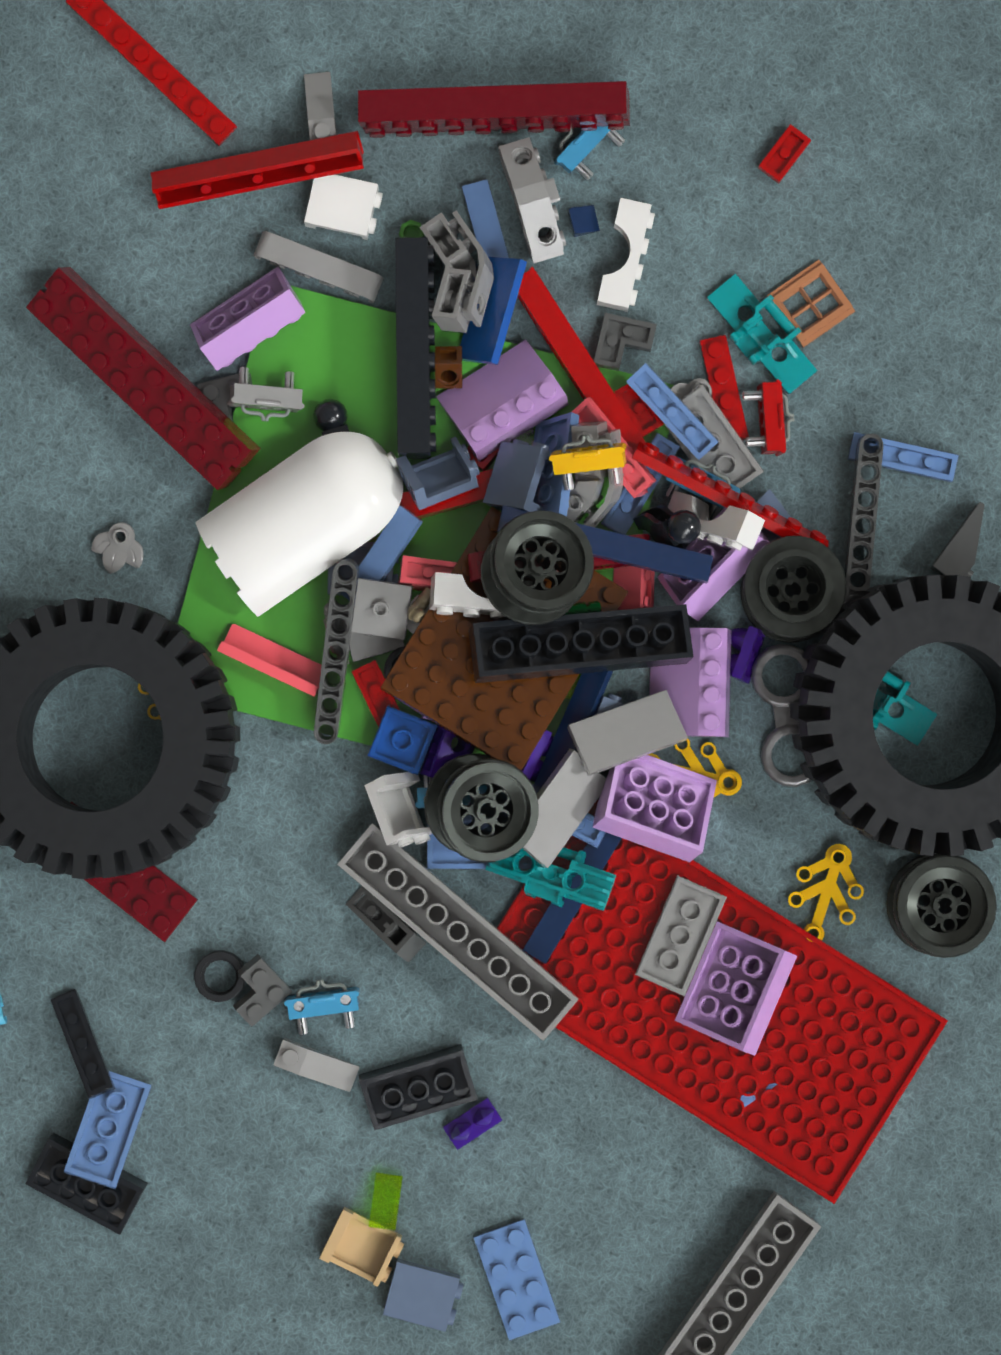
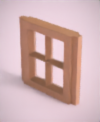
(824, 322)

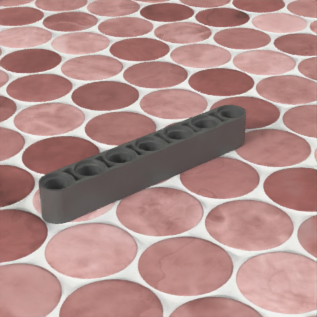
(869, 513)
(331, 663)

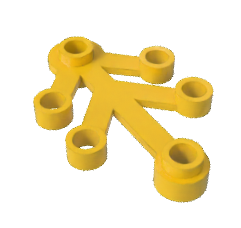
(721, 771)
(828, 887)

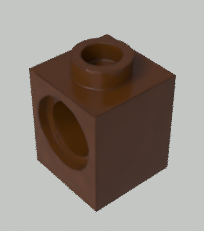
(448, 367)

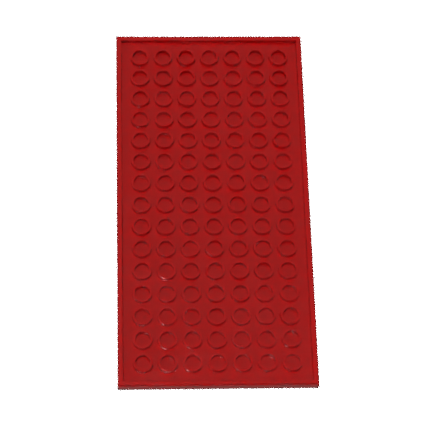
(834, 1046)

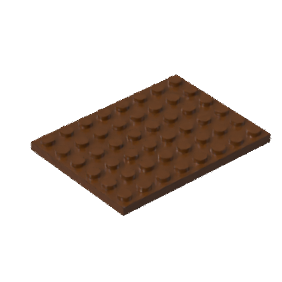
(438, 675)

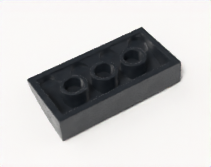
(417, 1087)
(95, 1201)

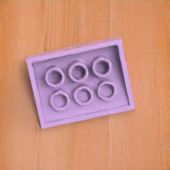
(503, 400)
(702, 685)
(657, 806)
(735, 988)

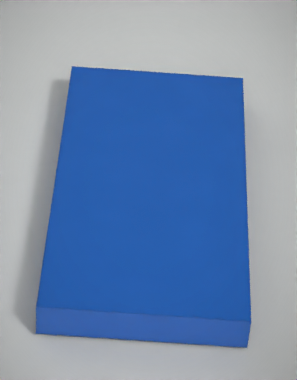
(486, 342)

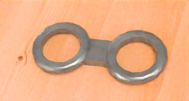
(781, 707)

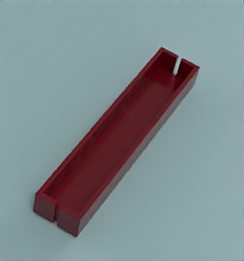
(494, 108)
(143, 377)

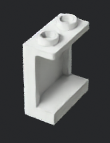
(343, 205)
(397, 810)

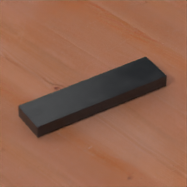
(82, 1044)

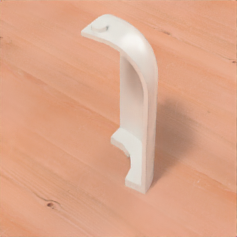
(303, 516)

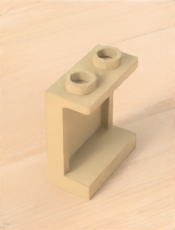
(362, 1248)

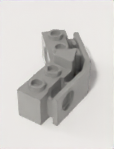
(533, 199)
(462, 281)
(589, 484)

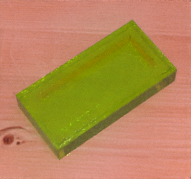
(385, 1201)

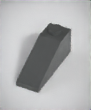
(961, 550)
(386, 924)

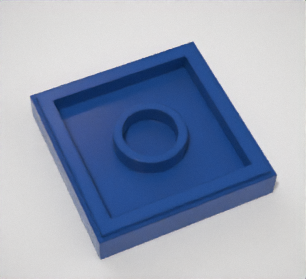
(402, 740)

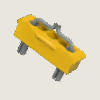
(588, 459)

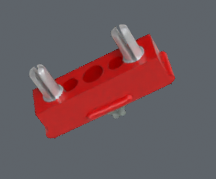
(770, 418)

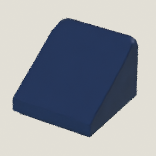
(583, 220)

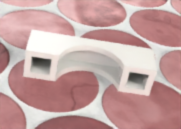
(631, 222)
(734, 527)
(451, 594)

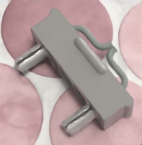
(265, 397)

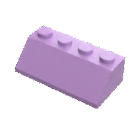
(247, 319)
(725, 571)

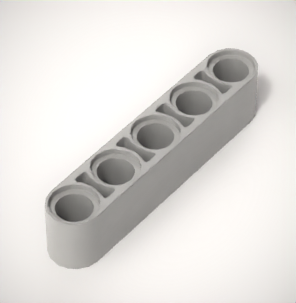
(316, 264)

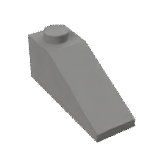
(320, 105)
(316, 1065)

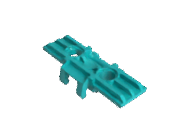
(756, 339)
(915, 717)
(556, 882)

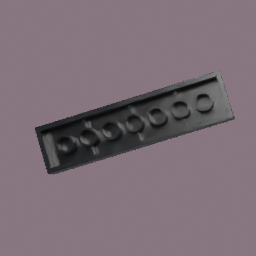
(413, 345)
(581, 644)

